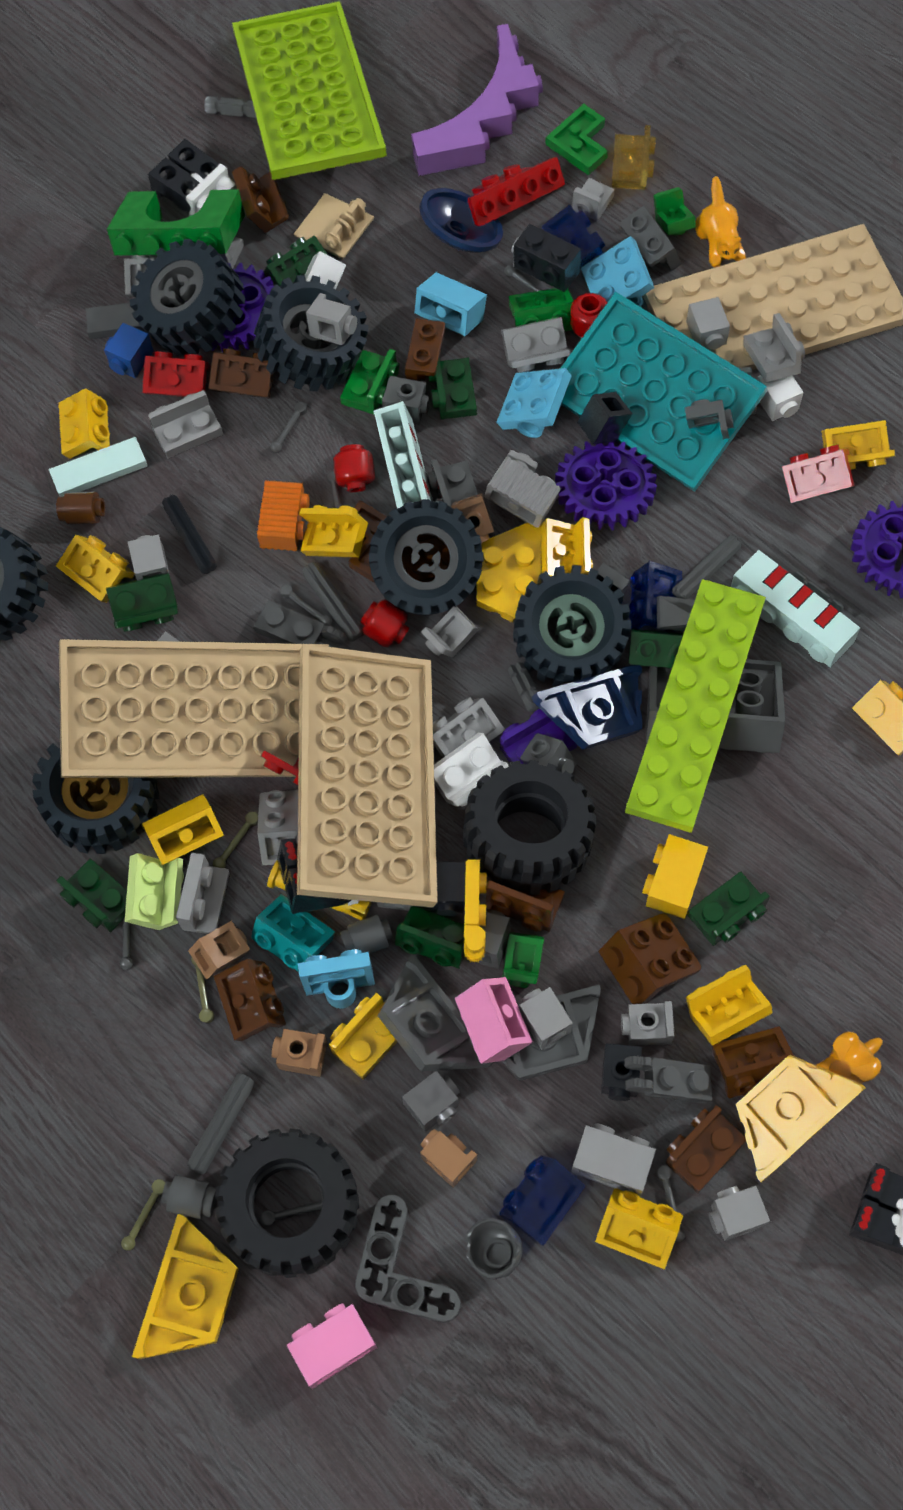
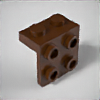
(648, 957)

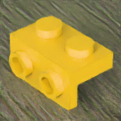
(83, 423)
(865, 442)
(333, 531)
(565, 545)
(884, 713)
(727, 1005)

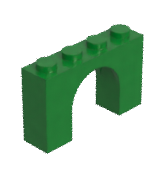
(139, 228)

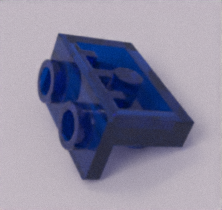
(574, 229)
(646, 585)
(541, 1198)

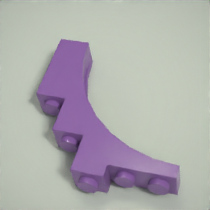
(467, 136)

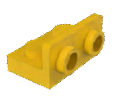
(93, 566)
(364, 1039)
(639, 1228)

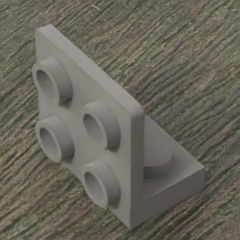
(276, 821)

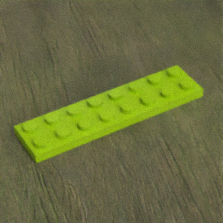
(695, 706)

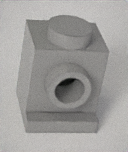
(330, 320)
(658, 1034)

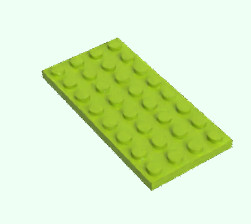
(308, 90)

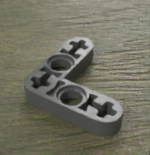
(392, 1281)

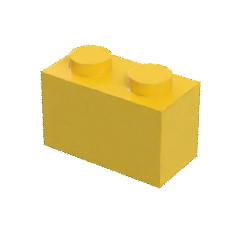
(182, 829)
(675, 877)

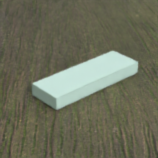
(98, 467)

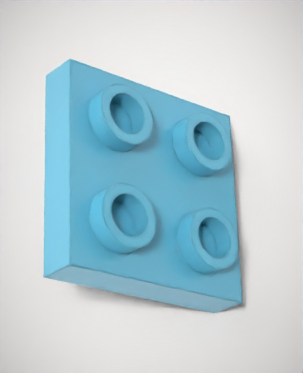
(620, 271)
(534, 401)
(322, 973)

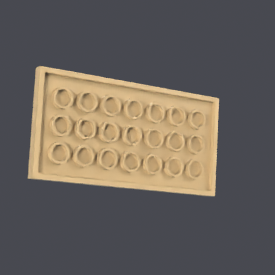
(823, 287)
(177, 708)
(366, 777)

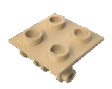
(335, 224)

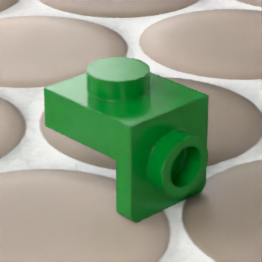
(672, 213)
(523, 959)

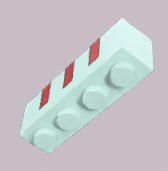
(402, 454)
(797, 609)

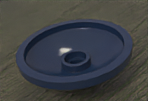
(451, 221)

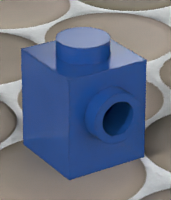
(128, 350)

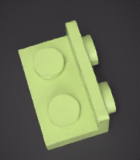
(153, 891)

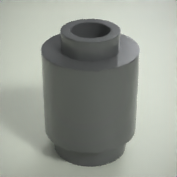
(367, 935)
(189, 1197)

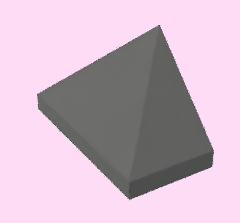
(673, 613)

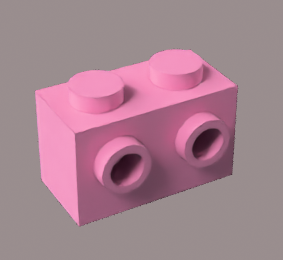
(493, 1020)
(330, 1345)

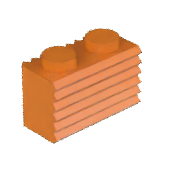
(279, 517)

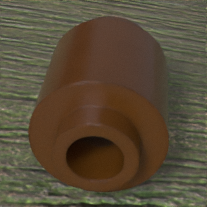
(80, 507)

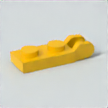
(474, 912)

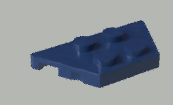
(596, 707)

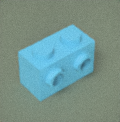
(450, 303)

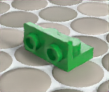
(541, 306)
(369, 381)

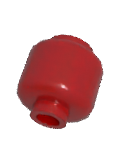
(585, 311)
(354, 468)
(385, 623)

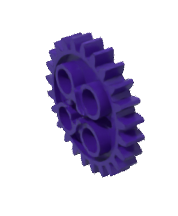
(257, 288)
(606, 475)
(874, 539)

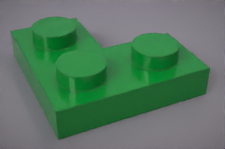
(574, 141)

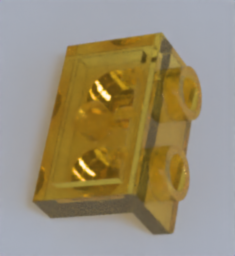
(632, 160)

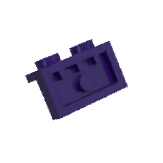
(517, 737)

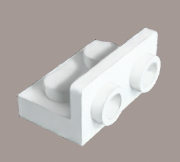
(463, 767)

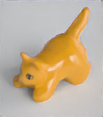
(719, 225)
(854, 1058)

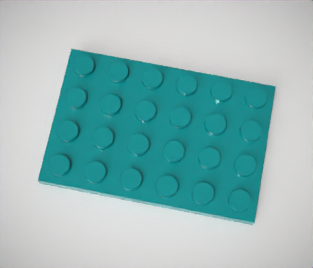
(657, 377)

